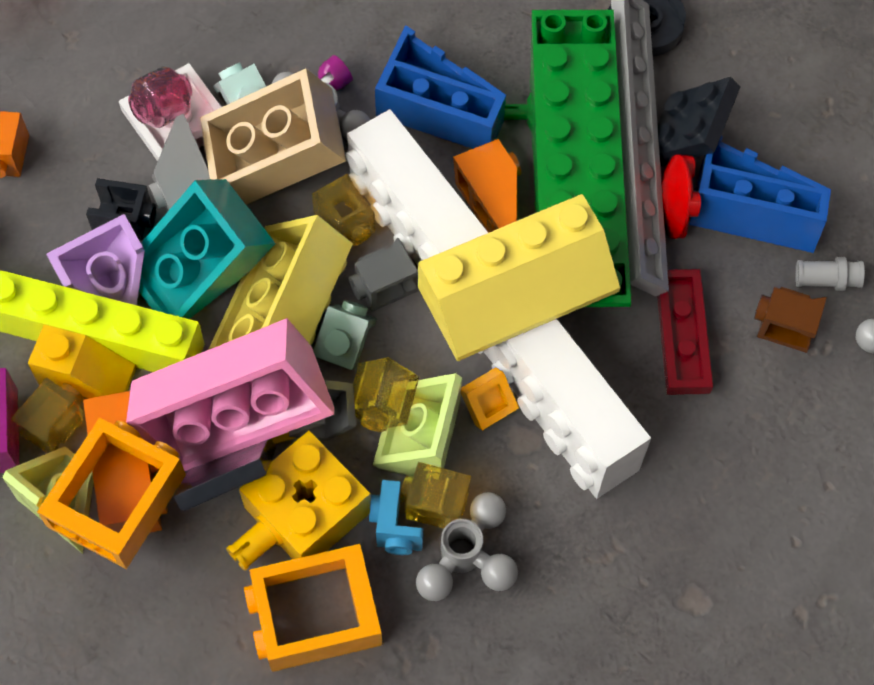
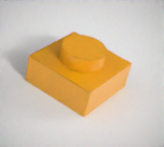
(489, 398)

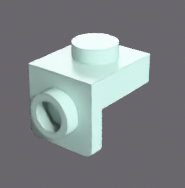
(238, 82)

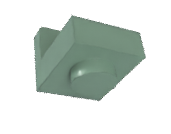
(344, 334)

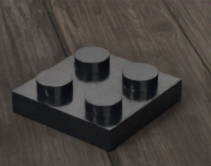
(695, 119)

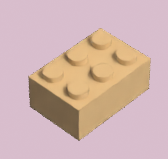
(274, 136)

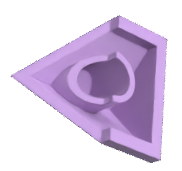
(102, 261)

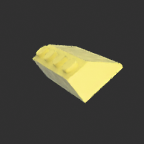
(518, 277)
(288, 281)

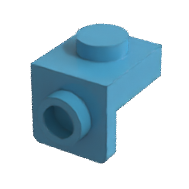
(385, 512)

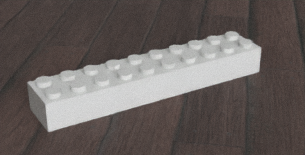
(542, 365)

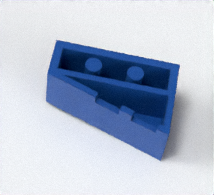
(438, 95)
(760, 201)

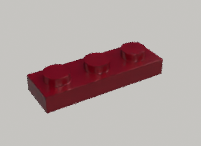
(684, 334)

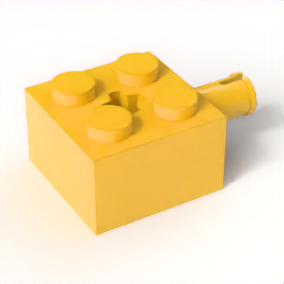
(300, 527)

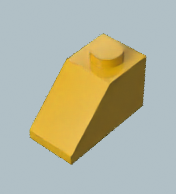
(80, 363)

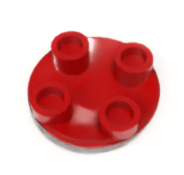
(678, 195)

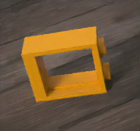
(114, 546)
(325, 646)

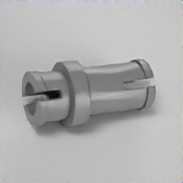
(830, 273)

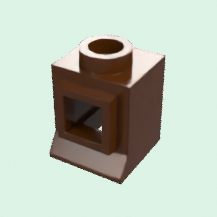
(789, 318)

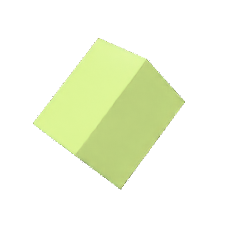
(428, 428)

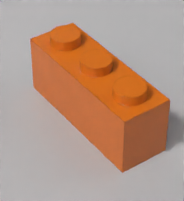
(117, 476)

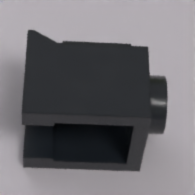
(124, 197)

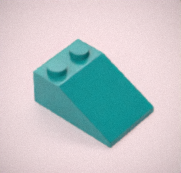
(200, 249)

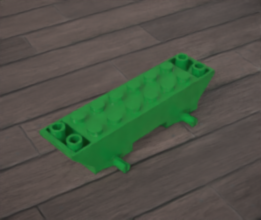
(578, 124)

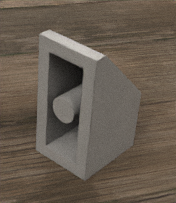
(177, 165)

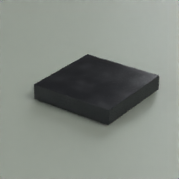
(224, 474)

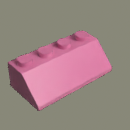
(231, 395)

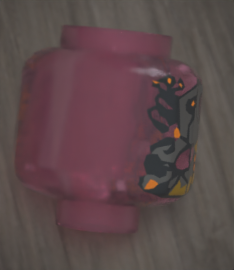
(160, 97)

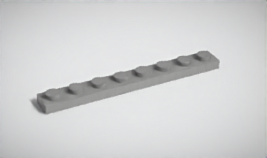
(640, 147)

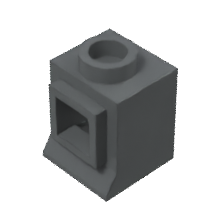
(384, 276)
(344, 414)

